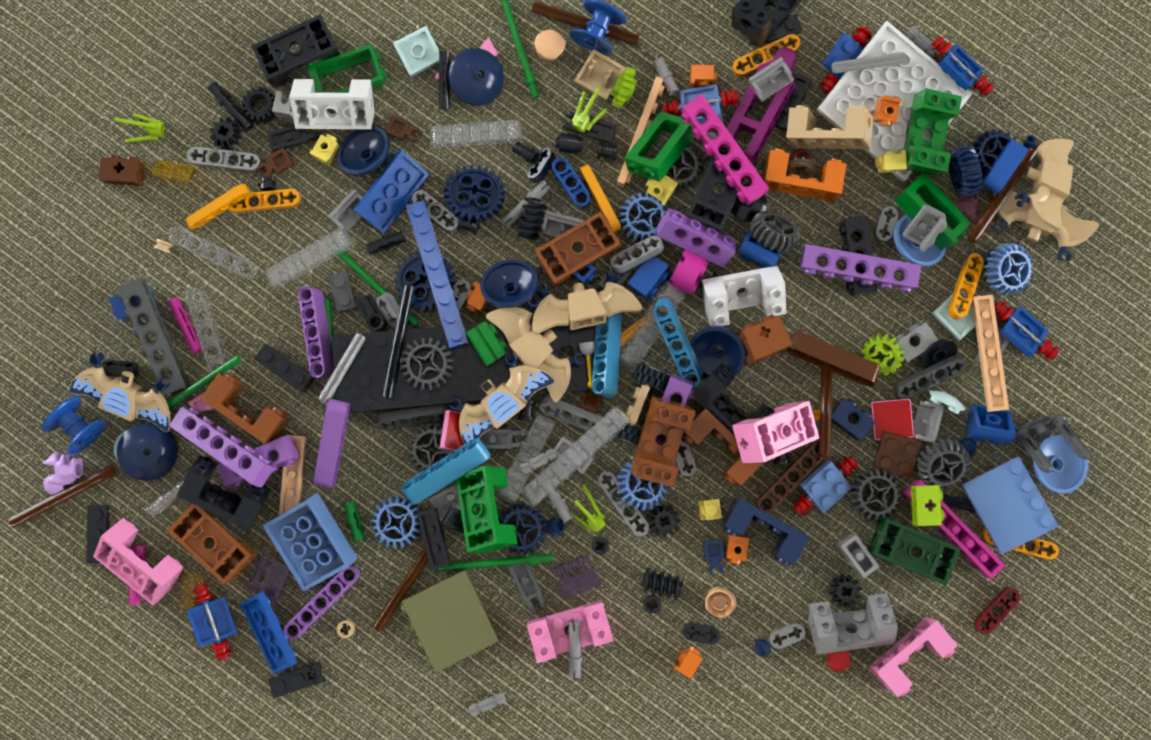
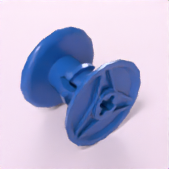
(602, 16)
(73, 425)

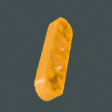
(764, 53)
(600, 197)
(263, 201)
(218, 206)
(968, 287)
(1042, 554)

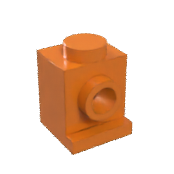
(702, 75)
(881, 115)
(475, 299)
(733, 542)
(688, 662)

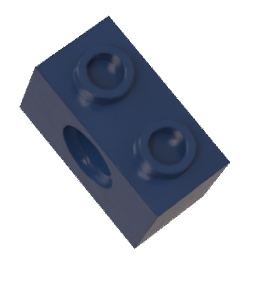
(863, 419)

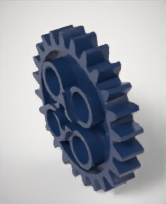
(471, 208)
(416, 266)

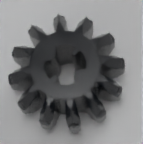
(223, 126)
(665, 527)
(837, 589)

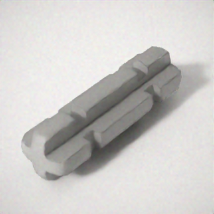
(921, 40)
(538, 461)
(487, 704)

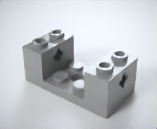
(873, 626)

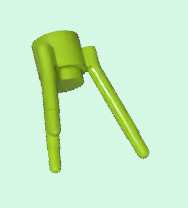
(581, 121)
(153, 127)
(594, 521)

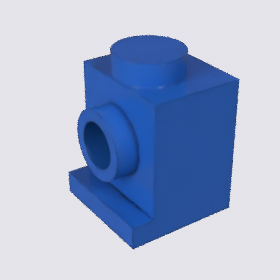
(588, 277)

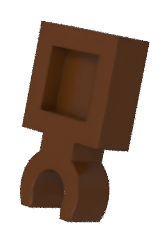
(400, 128)
(278, 162)

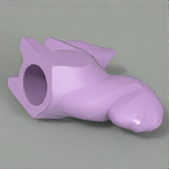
(65, 472)

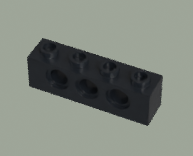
(860, 227)

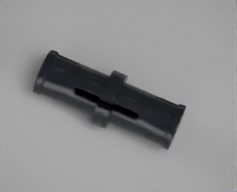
(385, 243)

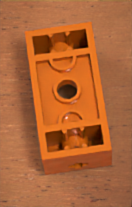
(827, 188)

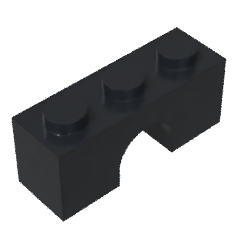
(285, 368)

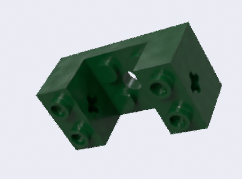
(894, 544)

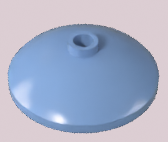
(911, 250)
(1068, 469)

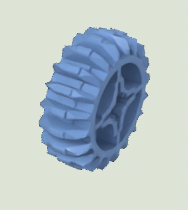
(640, 209)
(1002, 266)
(653, 499)
(391, 514)

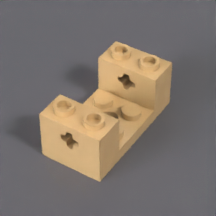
(804, 134)

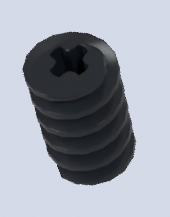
(532, 220)
(662, 583)

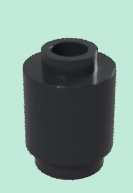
(569, 143)

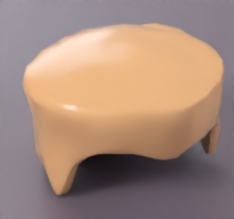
(549, 45)
(720, 602)

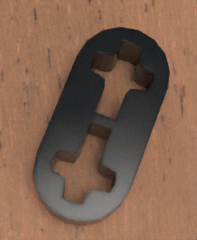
(541, 165)
(115, 367)
(699, 637)

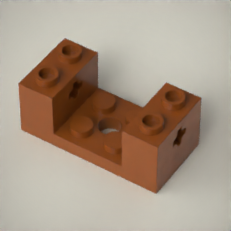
(561, 261)
(764, 339)
(221, 396)
(701, 426)
(655, 460)
(227, 556)

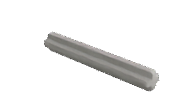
(869, 62)
(342, 368)

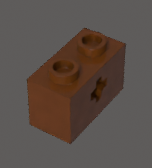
(131, 175)

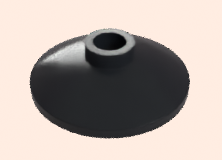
(746, 213)
(938, 351)

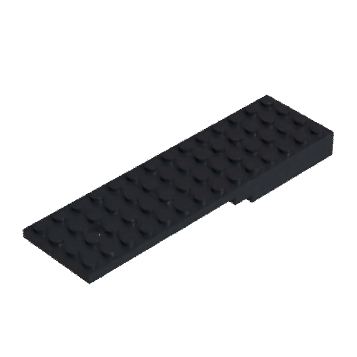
(366, 375)

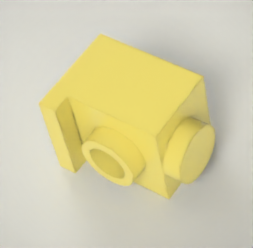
(325, 155)
(891, 161)
(662, 190)
(709, 509)

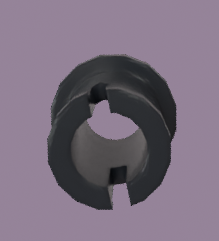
(525, 152)

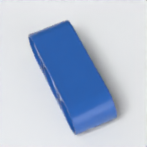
(1004, 166)
(569, 174)

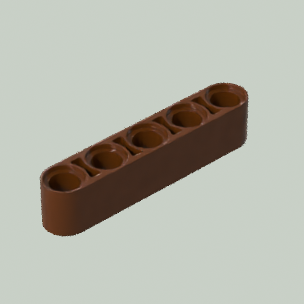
(834, 359)
(783, 480)

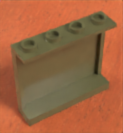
(450, 621)

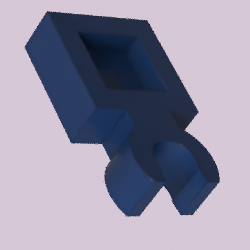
(713, 552)

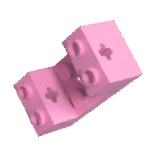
(776, 434)
(116, 555)
(927, 633)
(549, 636)

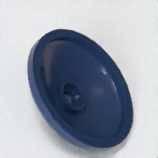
(467, 84)
(363, 151)
(506, 277)
(709, 358)
(131, 455)

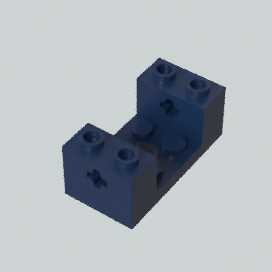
(790, 542)

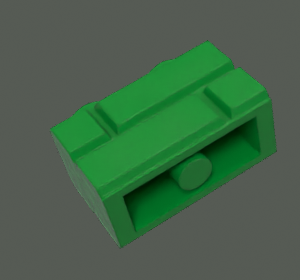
(486, 343)

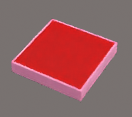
(893, 417)
(451, 436)

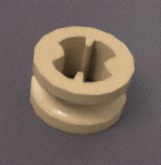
(163, 246)
(341, 625)

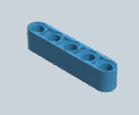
(677, 334)
(607, 356)
(445, 471)

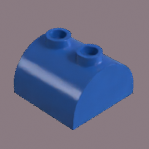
(752, 250)
(991, 426)

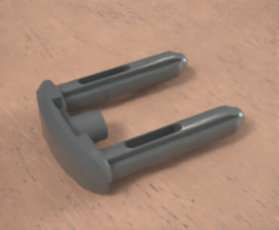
(1041, 427)

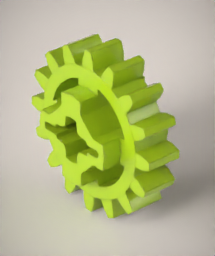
(623, 87)
(882, 346)

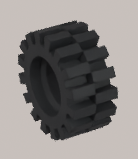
(249, 100)

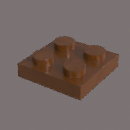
(897, 454)

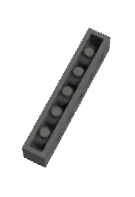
(156, 325)

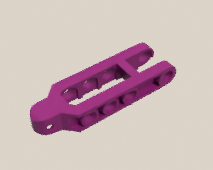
(762, 130)

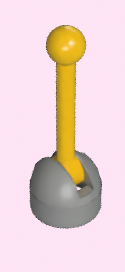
(587, 349)

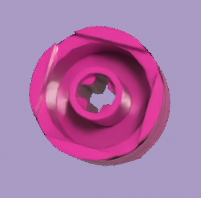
(687, 272)

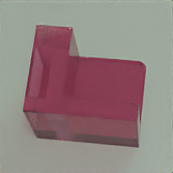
(969, 207)

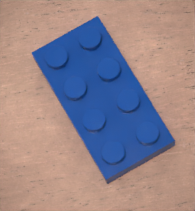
(391, 191)
(268, 632)

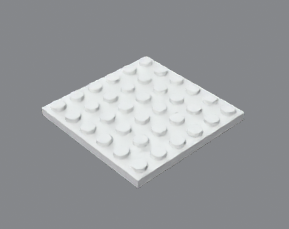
(897, 81)

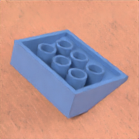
(1009, 505)
(310, 542)

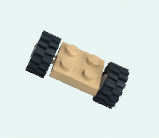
(650, 377)

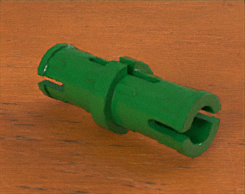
(354, 521)

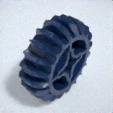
(995, 140)
(965, 171)
(524, 546)

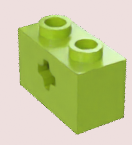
(927, 516)

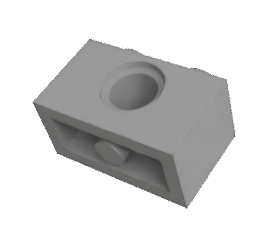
(924, 338)
(857, 555)

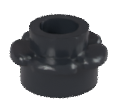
(267, 184)

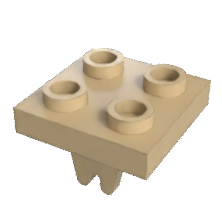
(599, 72)

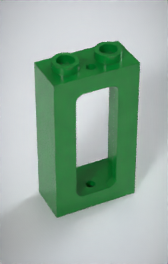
(345, 61)
(660, 165)
(912, 203)

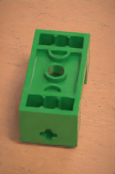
(930, 112)
(483, 530)

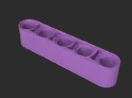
(310, 326)
(331, 443)
(313, 606)

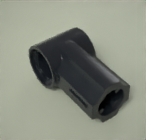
(371, 313)

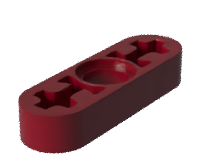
(991, 625)

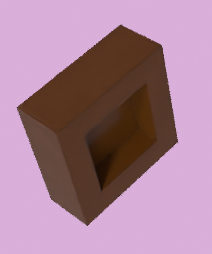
(591, 402)

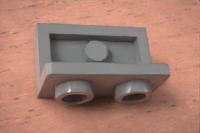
(926, 227)
(444, 498)

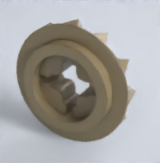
(808, 171)

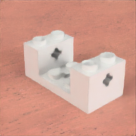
(352, 109)
(762, 287)

